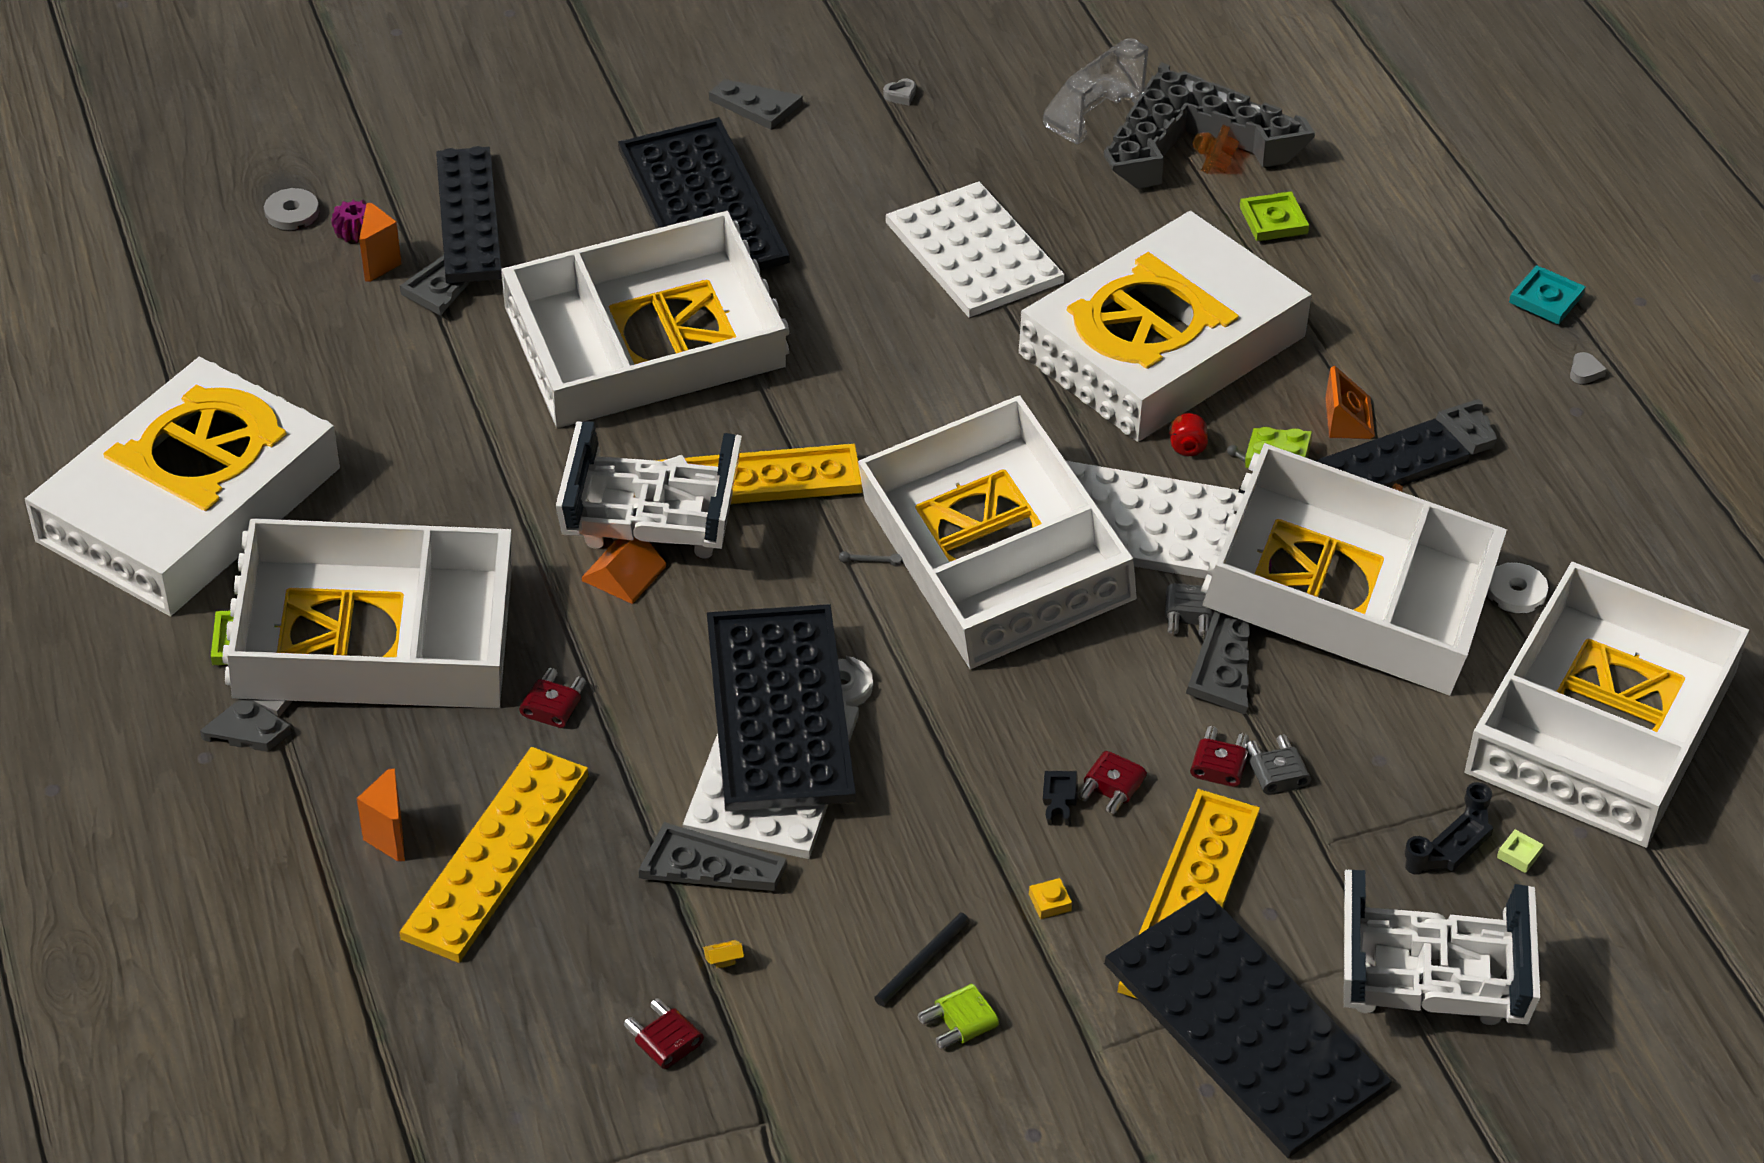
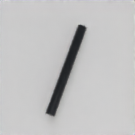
(921, 959)

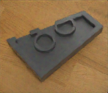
(755, 103)

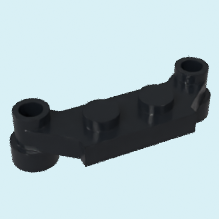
(1458, 839)

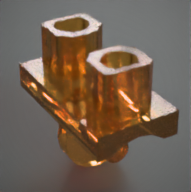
(1218, 149)

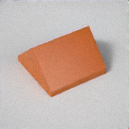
(378, 243)
(1348, 408)
(626, 569)
(381, 816)

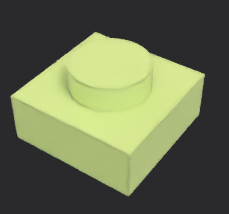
(1520, 851)

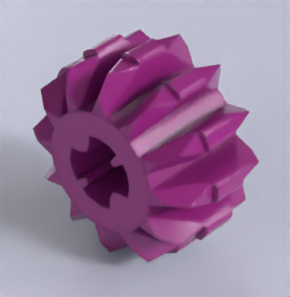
(348, 220)

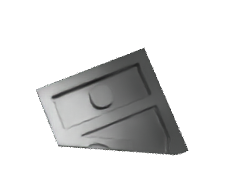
(1469, 426)
(247, 726)

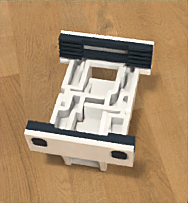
(687, 503)
(1469, 951)

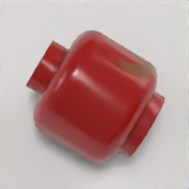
(1188, 434)

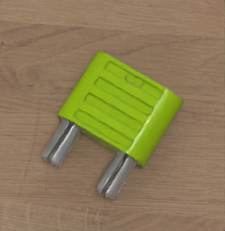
(964, 1013)

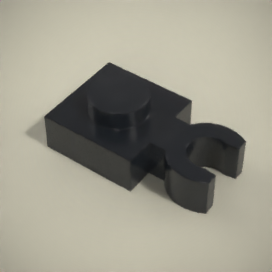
(1058, 792)

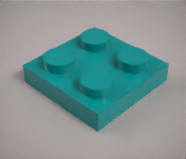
(1547, 294)

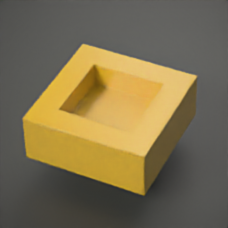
(1050, 898)
(723, 953)

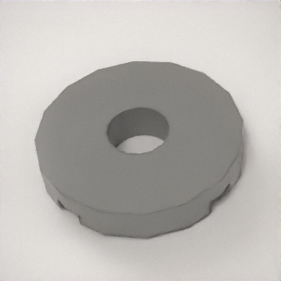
(301, 200)

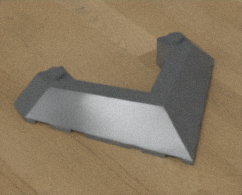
(1188, 103)

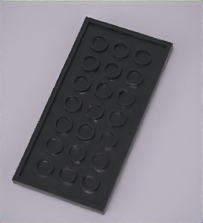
(698, 174)
(779, 708)
(1247, 1024)

